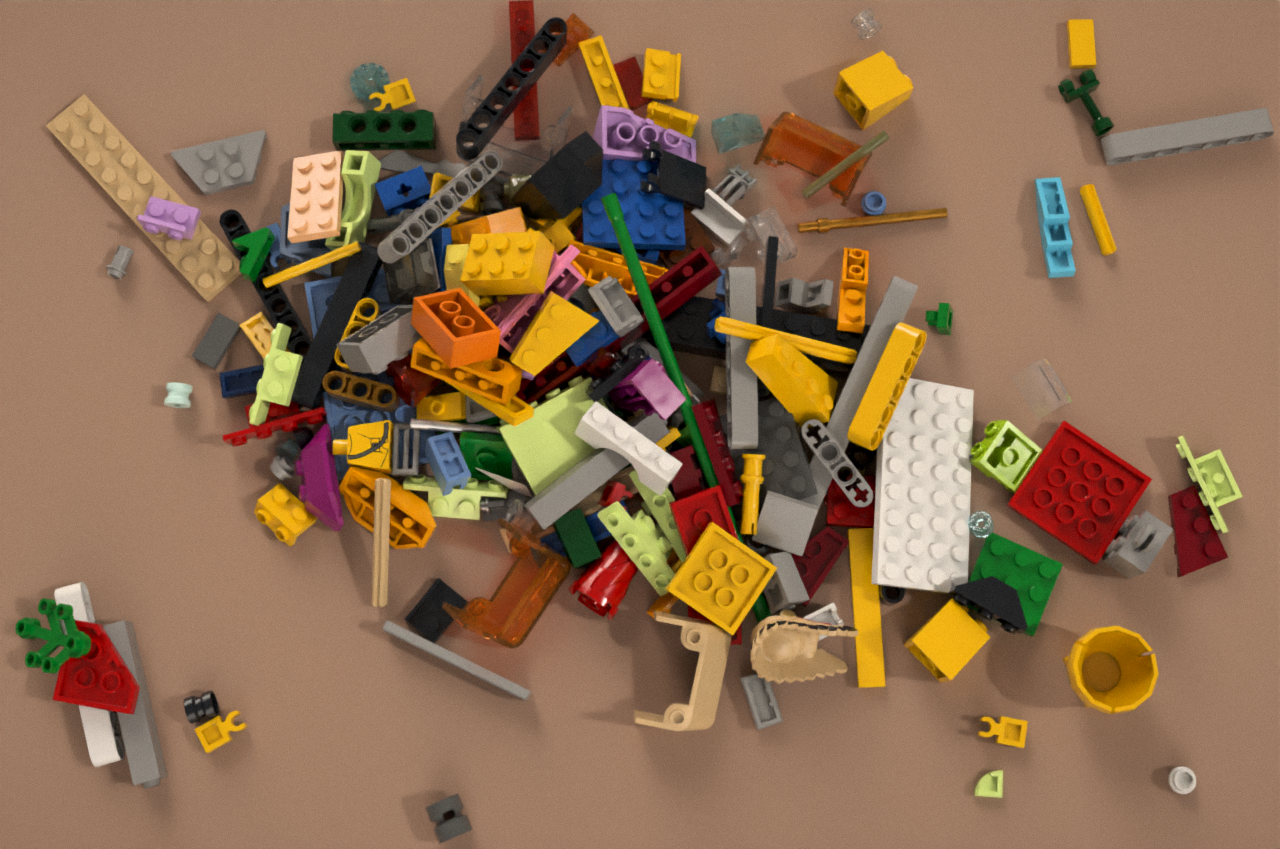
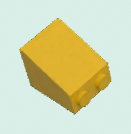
(872, 88)
(947, 641)

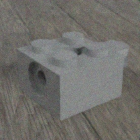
(1137, 544)

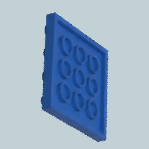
(650, 218)

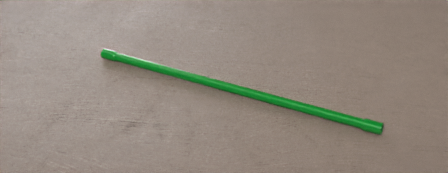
(616, 217)

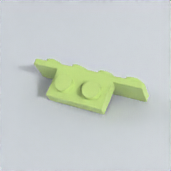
(278, 376)
(1214, 478)
(460, 502)
(660, 509)
(641, 543)

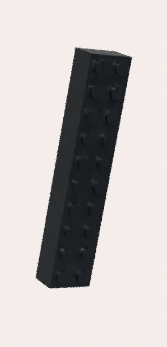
(688, 333)

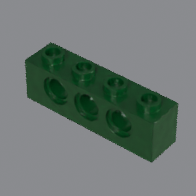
(370, 139)

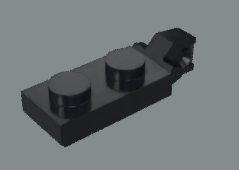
(617, 372)

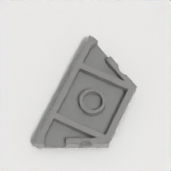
(223, 163)

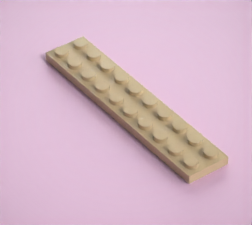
(131, 183)

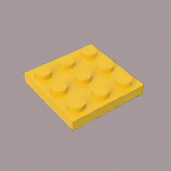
(721, 578)

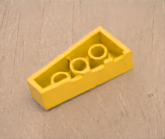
(793, 379)

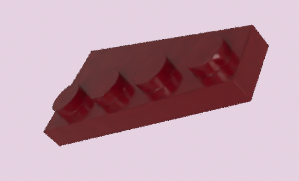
(717, 448)

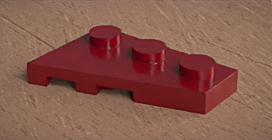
(818, 559)

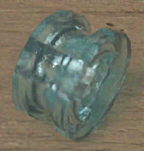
(988, 523)

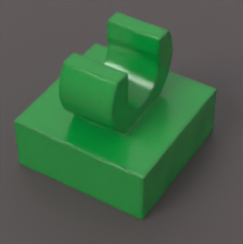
(941, 319)

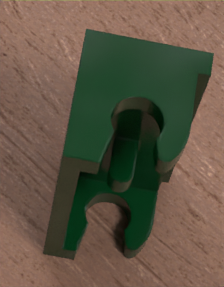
(576, 539)

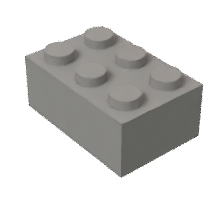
(380, 341)

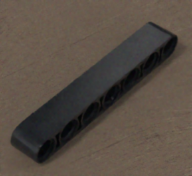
(511, 98)
(273, 297)
(320, 358)

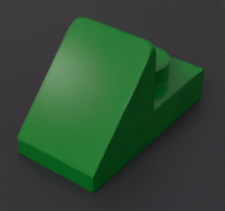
(257, 246)

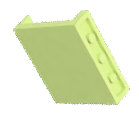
(547, 442)

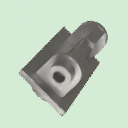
(496, 508)

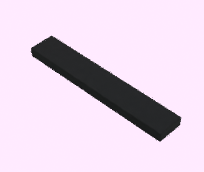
(768, 292)

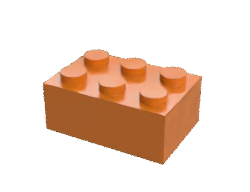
(455, 327)

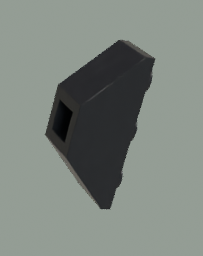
(993, 600)

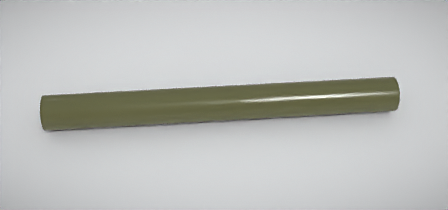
(845, 164)

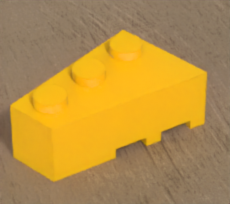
(551, 333)

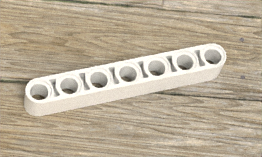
(99, 725)

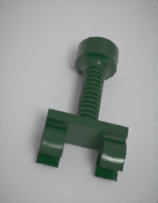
(1090, 84)

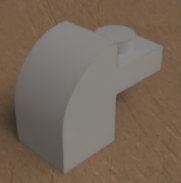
(803, 296)

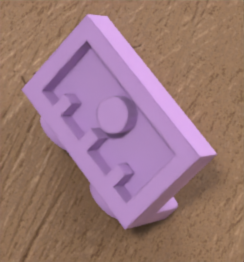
(169, 217)

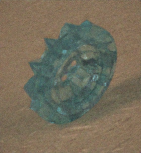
(368, 71)

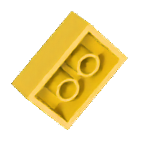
(507, 263)

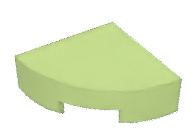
(990, 785)

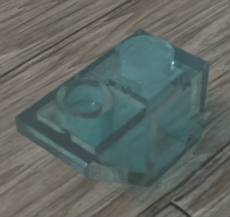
(736, 131)

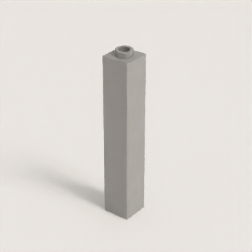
(588, 475)
(138, 729)

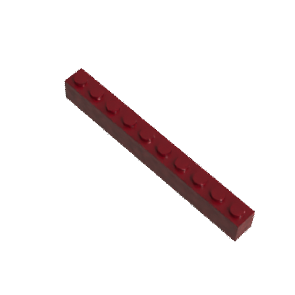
(668, 292)

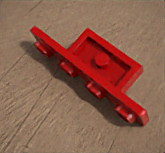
(278, 418)

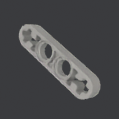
(834, 465)

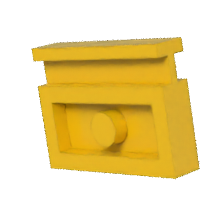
(661, 75)

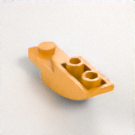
(852, 290)

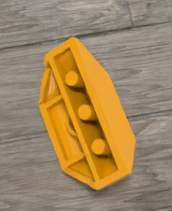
(501, 222)
(599, 264)
(409, 515)

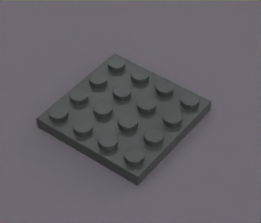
(786, 462)

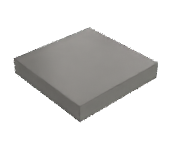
(785, 523)

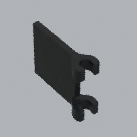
(675, 177)

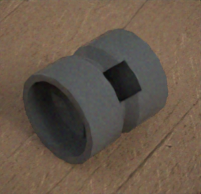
(451, 828)

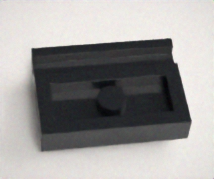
(428, 613)

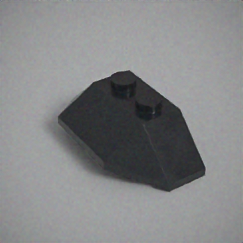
(563, 181)

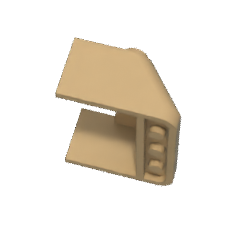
(713, 650)

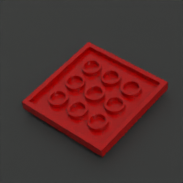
(1079, 492)

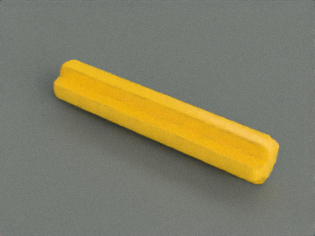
(1098, 219)

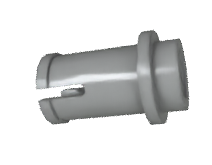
(120, 262)

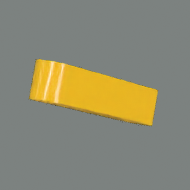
(886, 386)

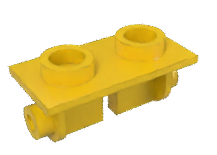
(672, 118)

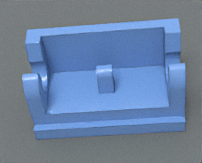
(446, 462)

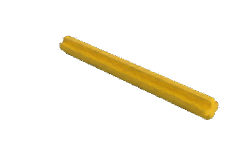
(802, 344)

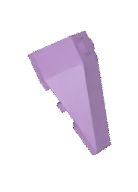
(626, 135)

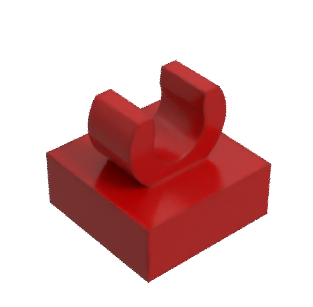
(613, 492)

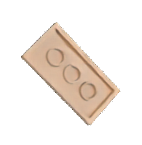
(316, 197)

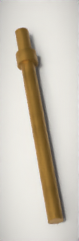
(823, 225)

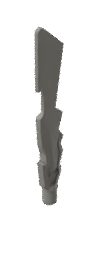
(402, 162)

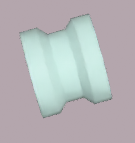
(178, 395)

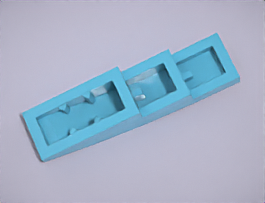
(1054, 227)

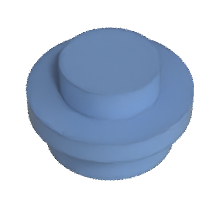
(873, 203)

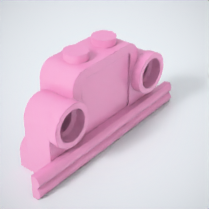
(519, 309)

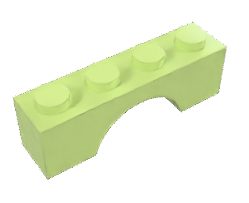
(360, 175)

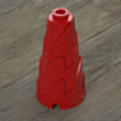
(605, 581)

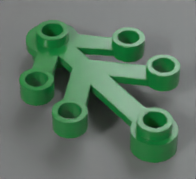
(75, 643)

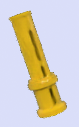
(752, 479)

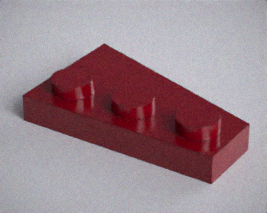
(1194, 533)

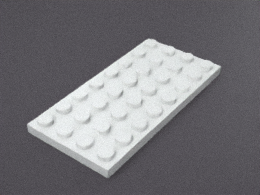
(924, 490)

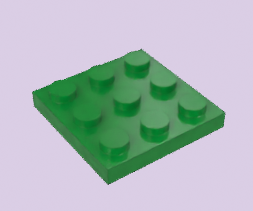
(1023, 570)

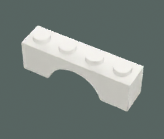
(606, 430)

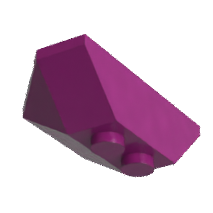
(319, 480)

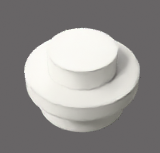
(1182, 780)

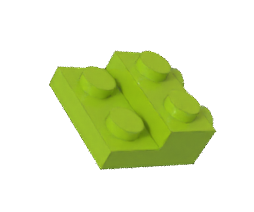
(1005, 454)

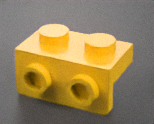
(283, 514)

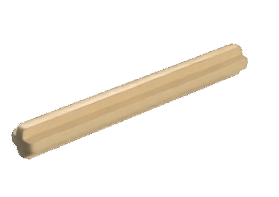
(381, 542)

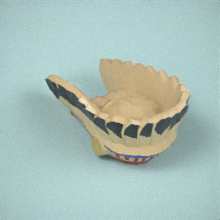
(787, 648)

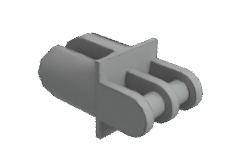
(735, 185)

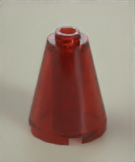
(410, 383)

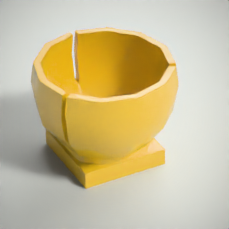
(1110, 670)

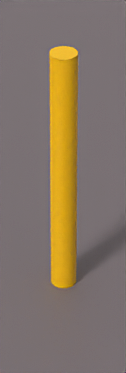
(312, 264)

